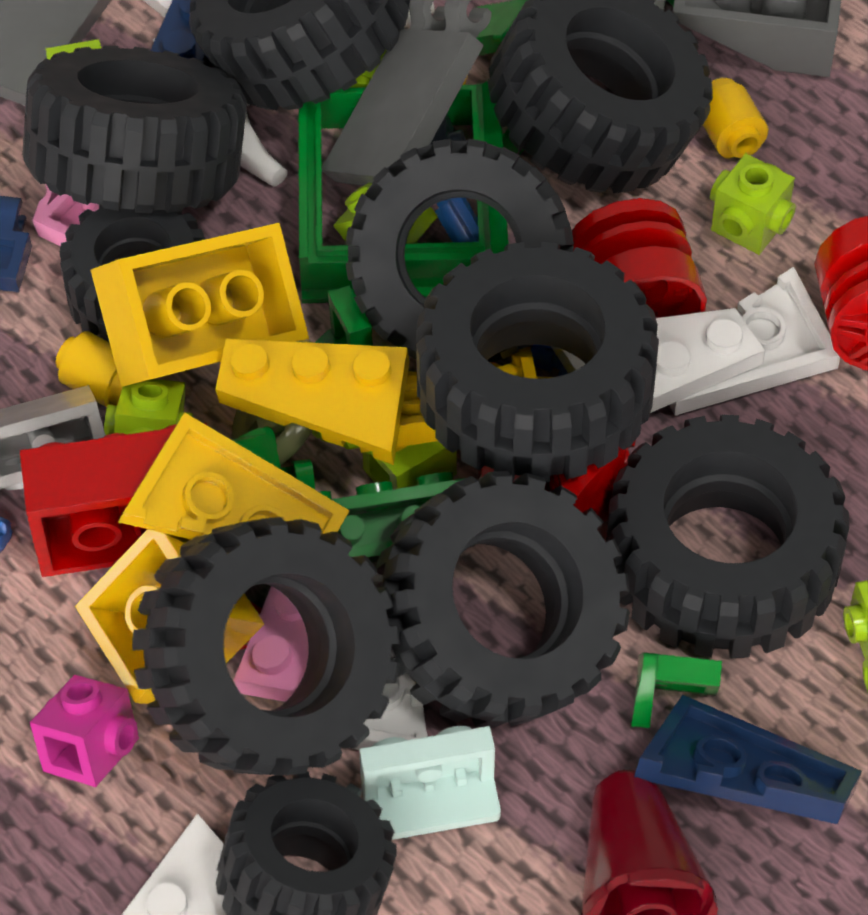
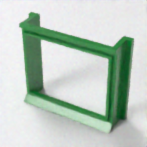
(426, 263)

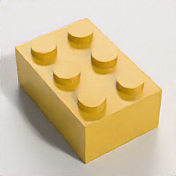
(183, 301)

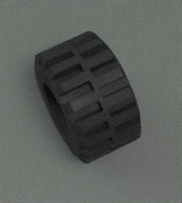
(111, 236)
(310, 821)

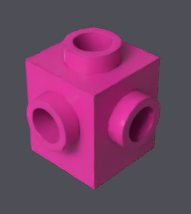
(84, 730)

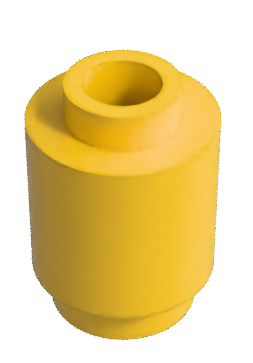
(734, 120)
(89, 362)

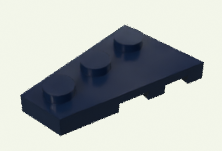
(744, 763)

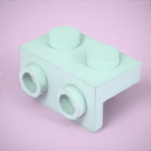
(432, 780)

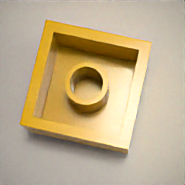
(114, 601)

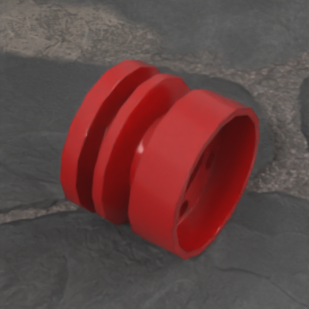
(652, 250)
(843, 285)

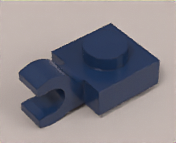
(14, 244)

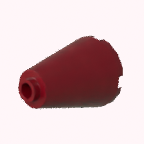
(640, 855)

